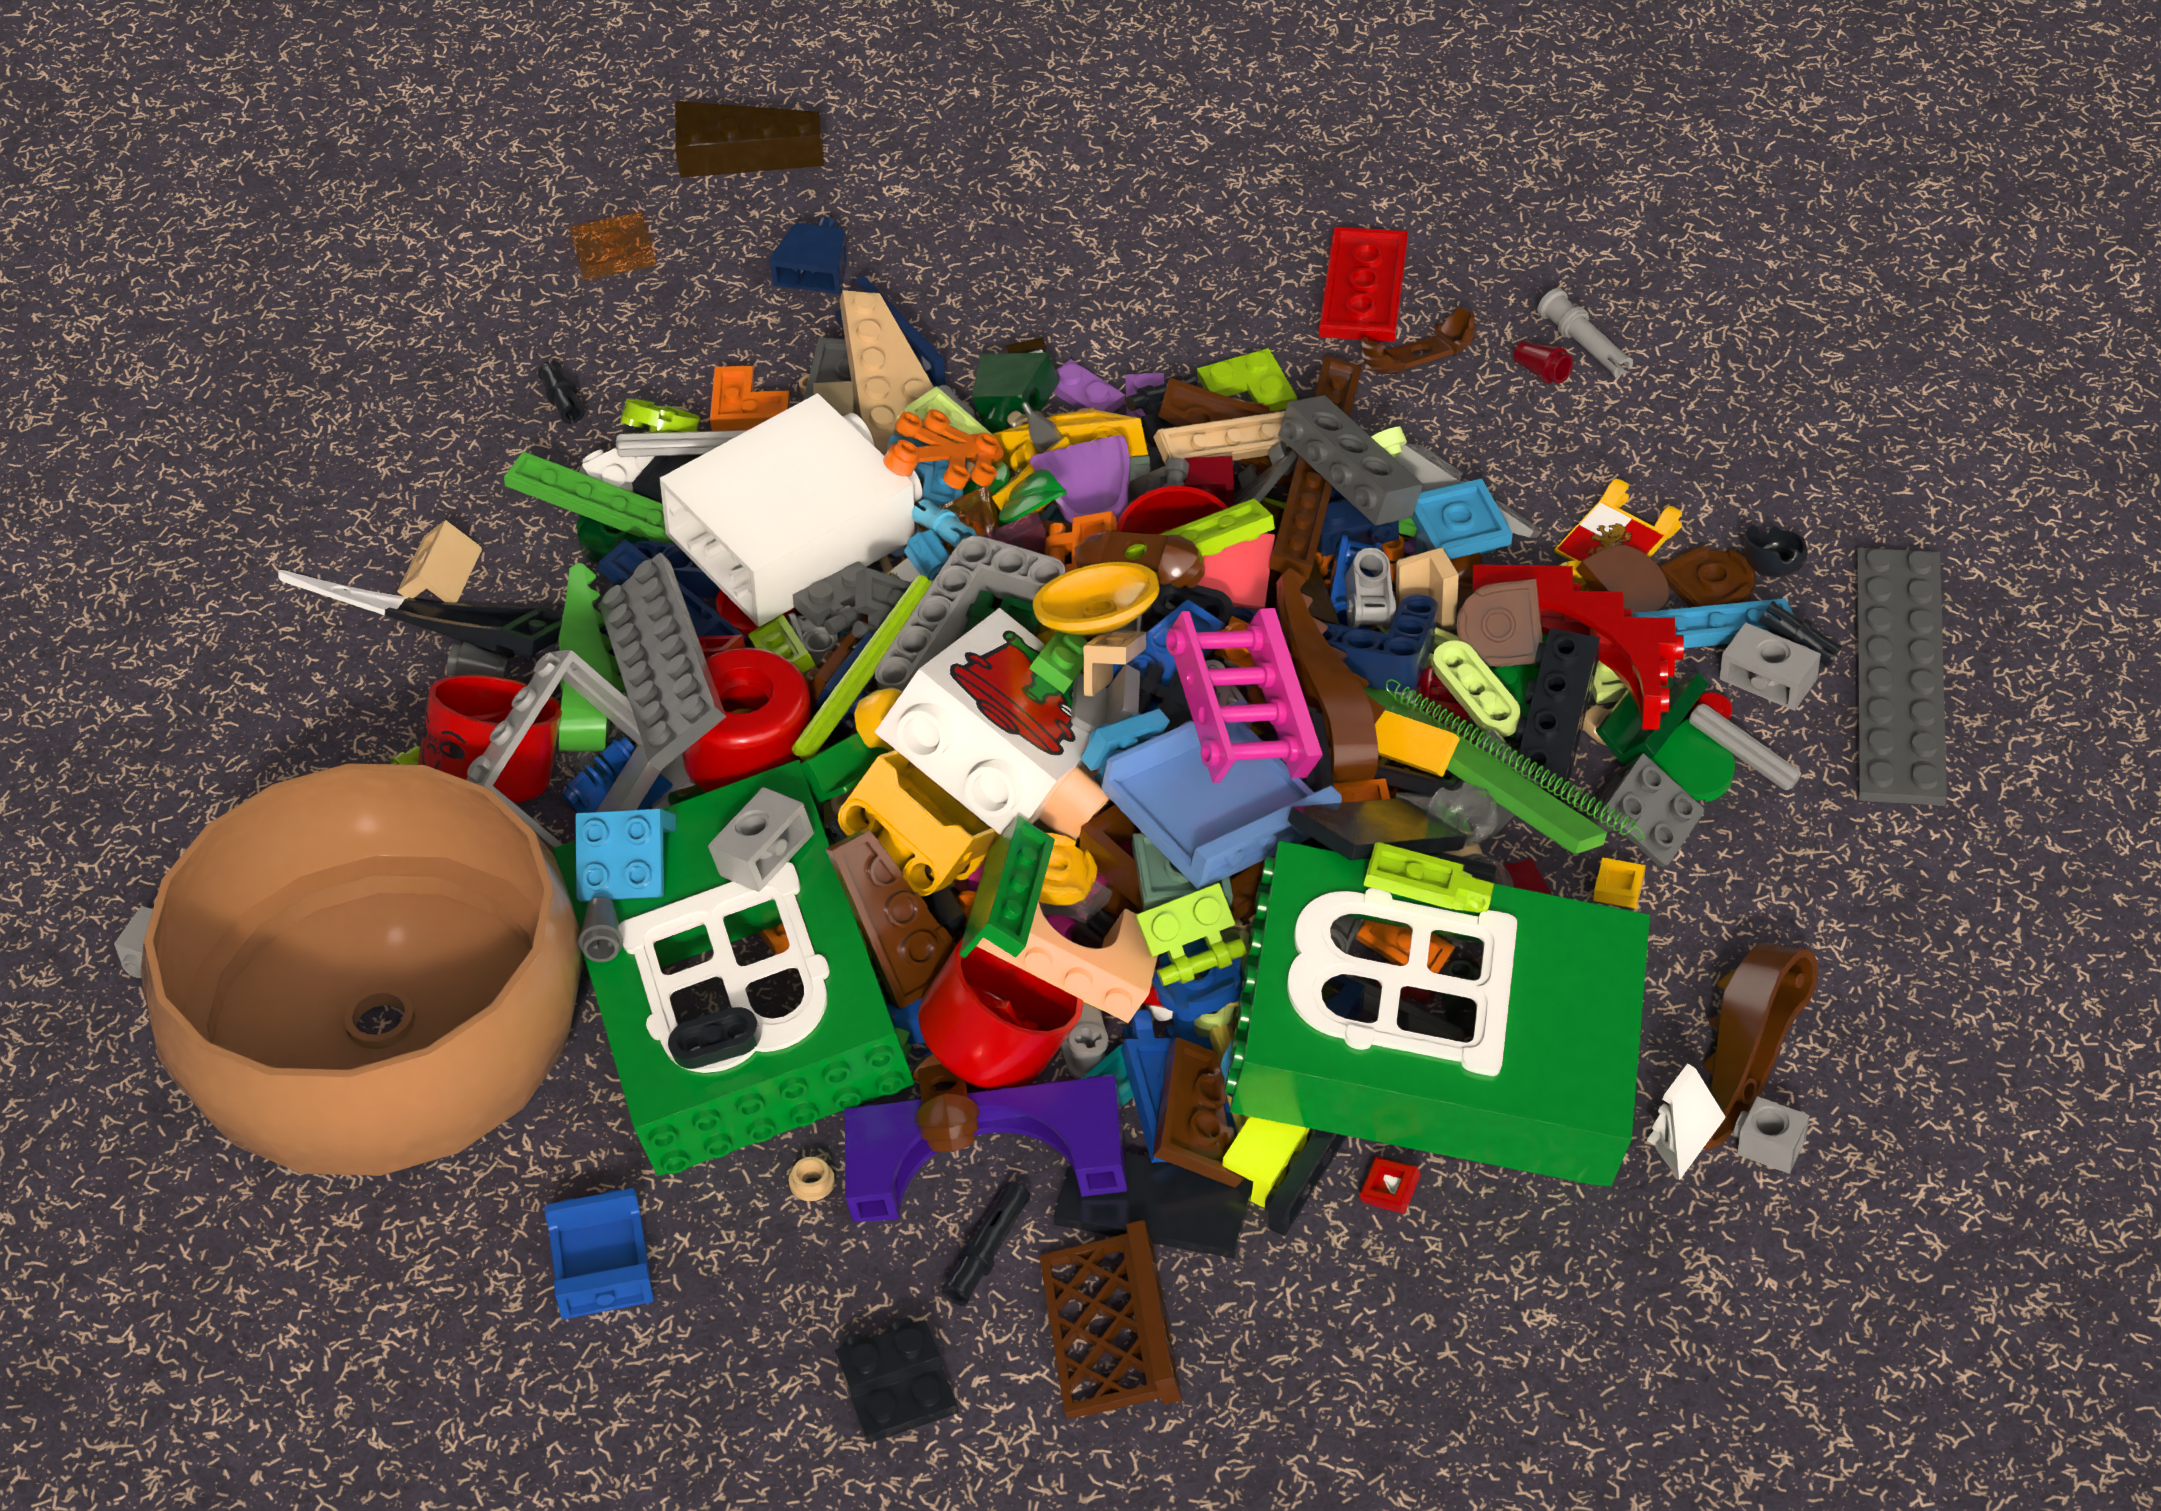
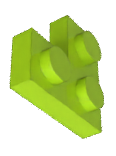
(1254, 373)

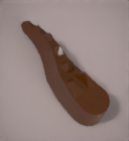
(1329, 686)
(1755, 1016)

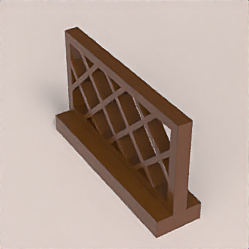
(1150, 1323)

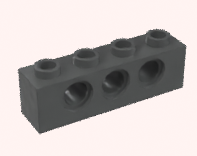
(1350, 460)

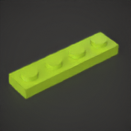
(1220, 529)

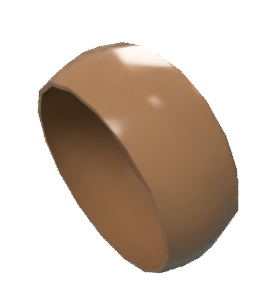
(348, 901)

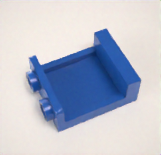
(598, 1253)

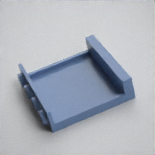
(1202, 824)

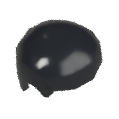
(1775, 551)

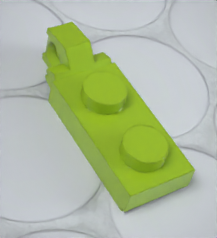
(1426, 879)

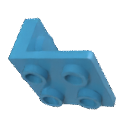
(621, 853)

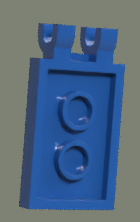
(1146, 1066)

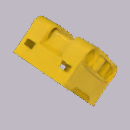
(917, 824)

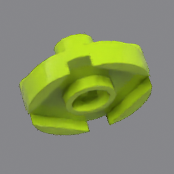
(658, 418)

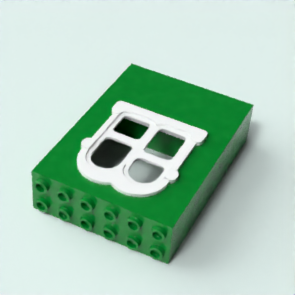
(1551, 1044)
(808, 1064)

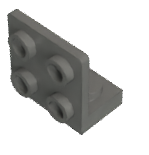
(1656, 804)

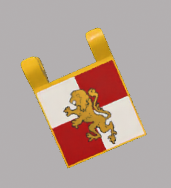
(1611, 526)

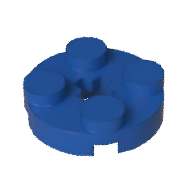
(1202, 995)

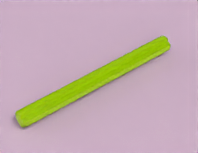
(859, 672)

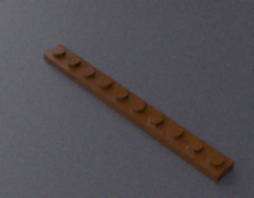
(1309, 491)

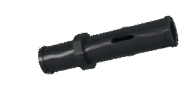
(978, 1256)

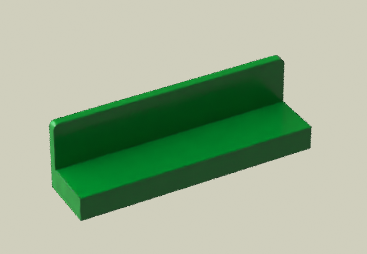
(839, 767)
(1009, 889)

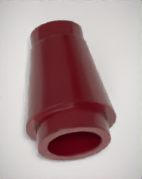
(1544, 361)

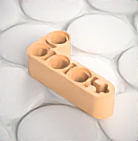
(1075, 803)

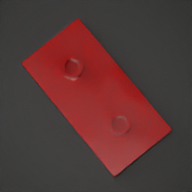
(1363, 284)

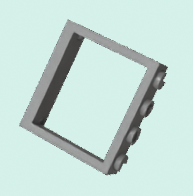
(633, 780)

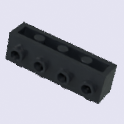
(1558, 704)

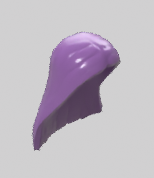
(1092, 474)

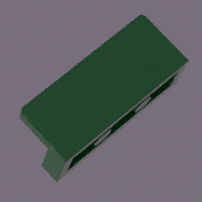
(1623, 728)

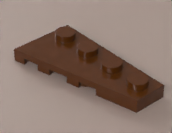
(1190, 405)

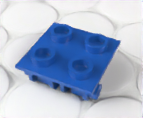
(588, 791)

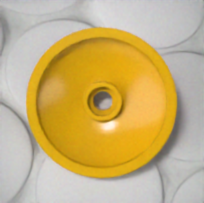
(1096, 598)

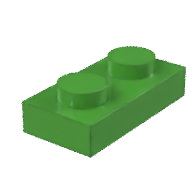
(1061, 660)

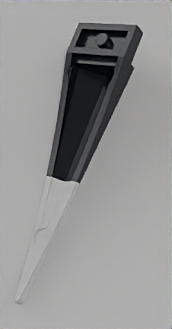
(492, 627)

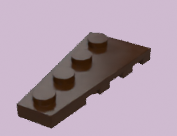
(893, 918)

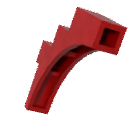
(1634, 648)

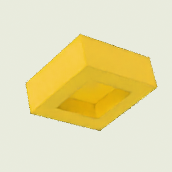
(1619, 883)

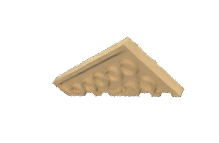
(880, 365)

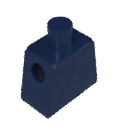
(811, 257)

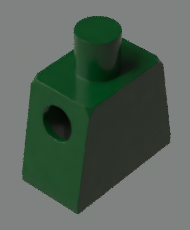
(1010, 380)

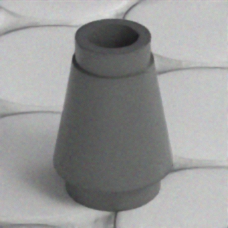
(474, 660)
(600, 933)

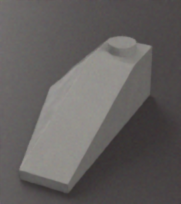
(1437, 473)

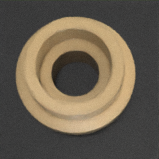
(811, 1168)

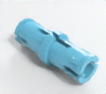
(942, 522)

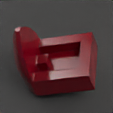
(1433, 689)

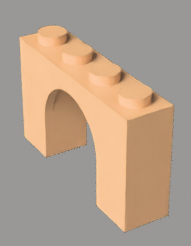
(1108, 978)

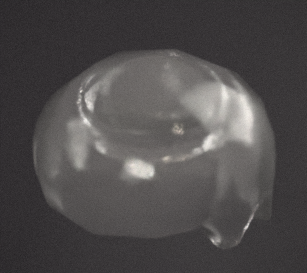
(1468, 810)

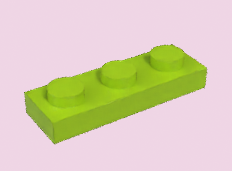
(781, 639)

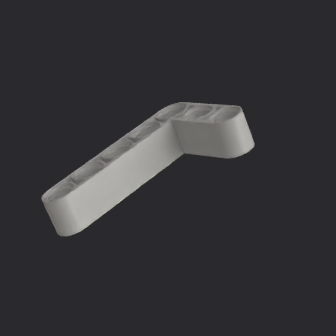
(941, 613)

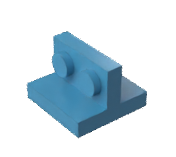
(1460, 520)

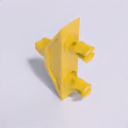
(1078, 427)

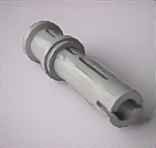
(1575, 323)

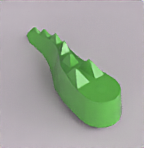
(581, 724)

